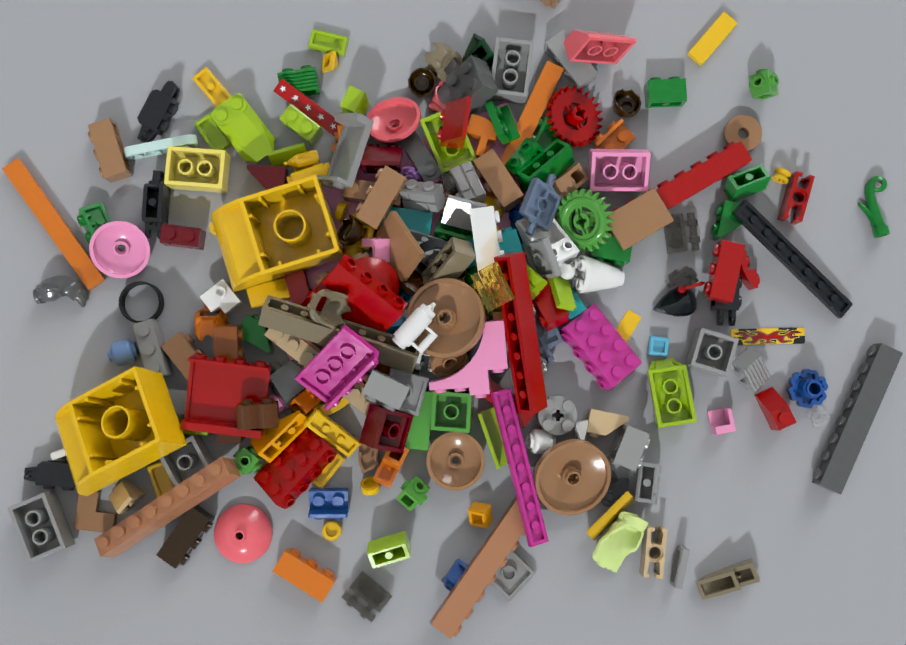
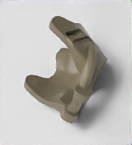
(440, 58)
(333, 308)

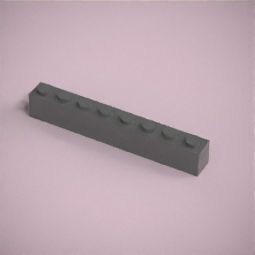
(857, 417)

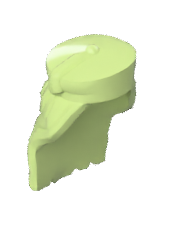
(619, 541)

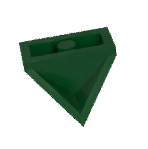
(479, 48)

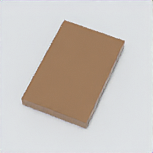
(639, 219)
(404, 249)

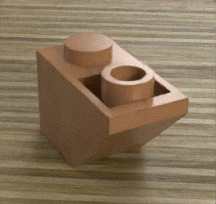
(570, 180)

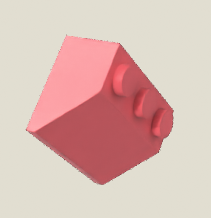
(597, 47)

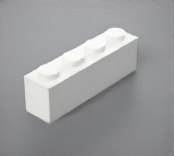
(486, 235)

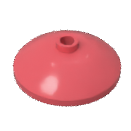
(394, 119)
(252, 524)

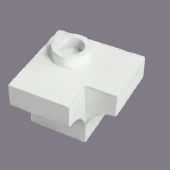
(221, 296)

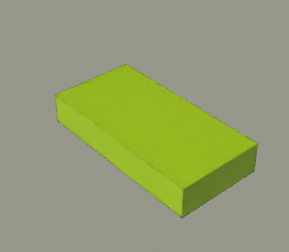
(328, 42)
(212, 133)
(562, 293)

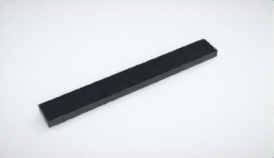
(792, 258)

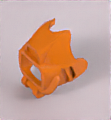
(205, 324)

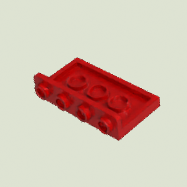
(295, 468)

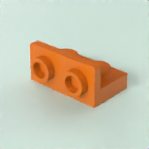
(616, 138)

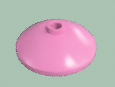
(113, 261)

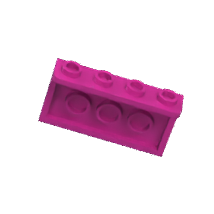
(600, 347)
(338, 366)

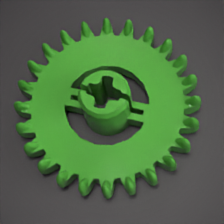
(598, 217)

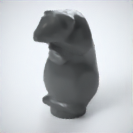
(57, 287)

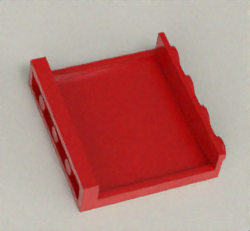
(368, 298)
(217, 388)

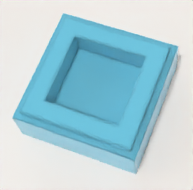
(658, 346)

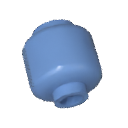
(123, 352)

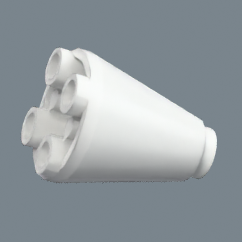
(594, 275)

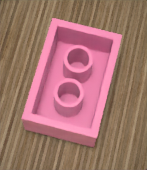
(618, 169)

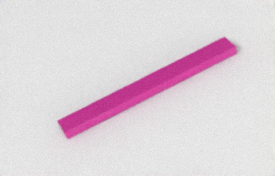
(519, 467)

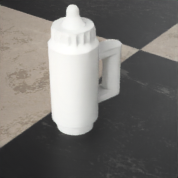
(414, 326)

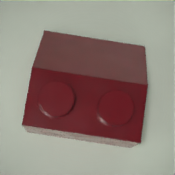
(377, 157)
(386, 429)

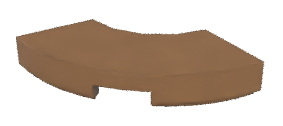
(368, 458)

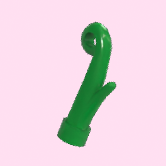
(872, 210)

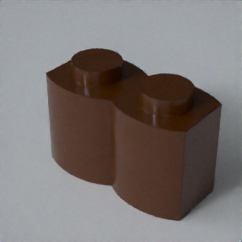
(257, 414)

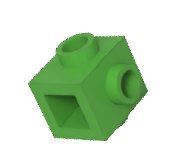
(763, 84)
(253, 460)
(413, 493)

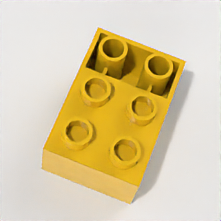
(276, 233)
(118, 428)

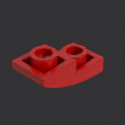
(749, 277)

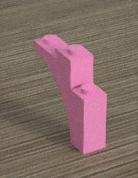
(475, 375)

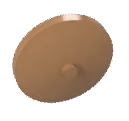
(458, 317)
(572, 477)

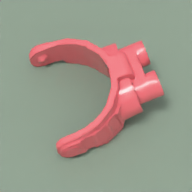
(436, 104)

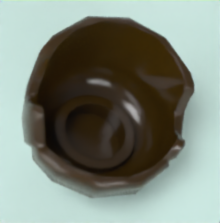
(422, 82)
(626, 103)
(350, 231)

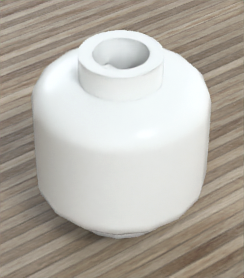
(539, 441)

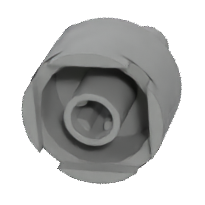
(562, 424)

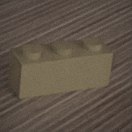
(450, 261)

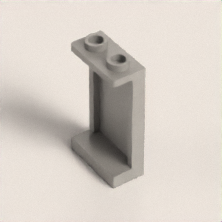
(348, 150)

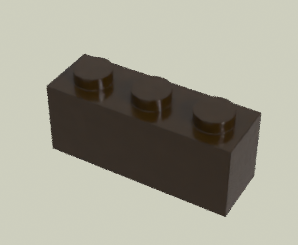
(186, 536)

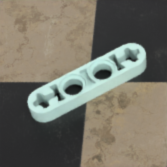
(159, 147)

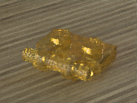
(495, 284)

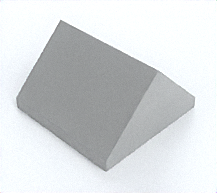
(457, 212)

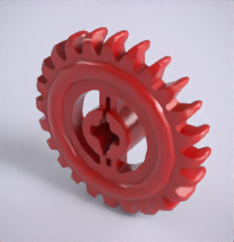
(574, 116)

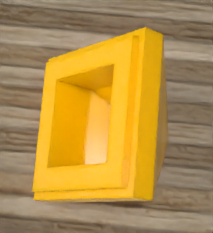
(329, 62)

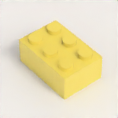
(197, 169)

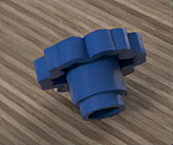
(807, 388)

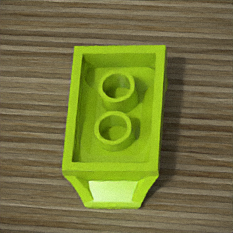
(243, 128)
(445, 156)
(670, 393)

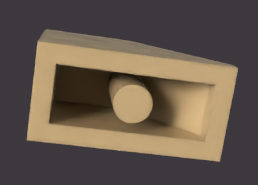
(603, 422)
(125, 496)

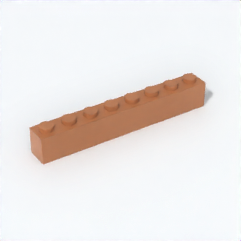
(167, 507)
(480, 572)

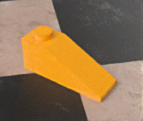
(278, 438)

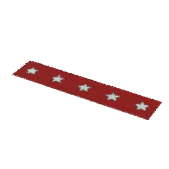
(306, 106)

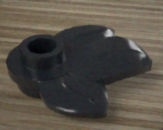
(616, 488)

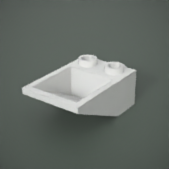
(561, 244)

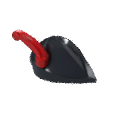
(678, 301)

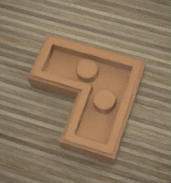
(89, 517)

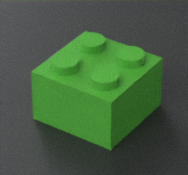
(452, 411)

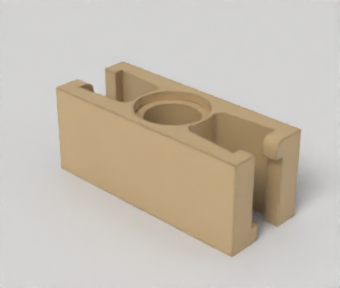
(659, 557)

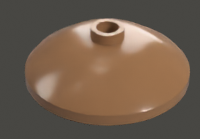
(458, 475)

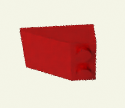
(455, 123)

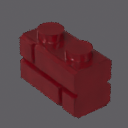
(182, 236)

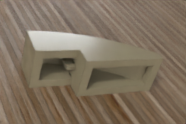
(728, 579)

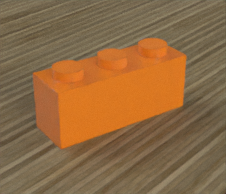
(305, 574)

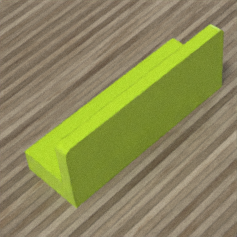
(493, 437)

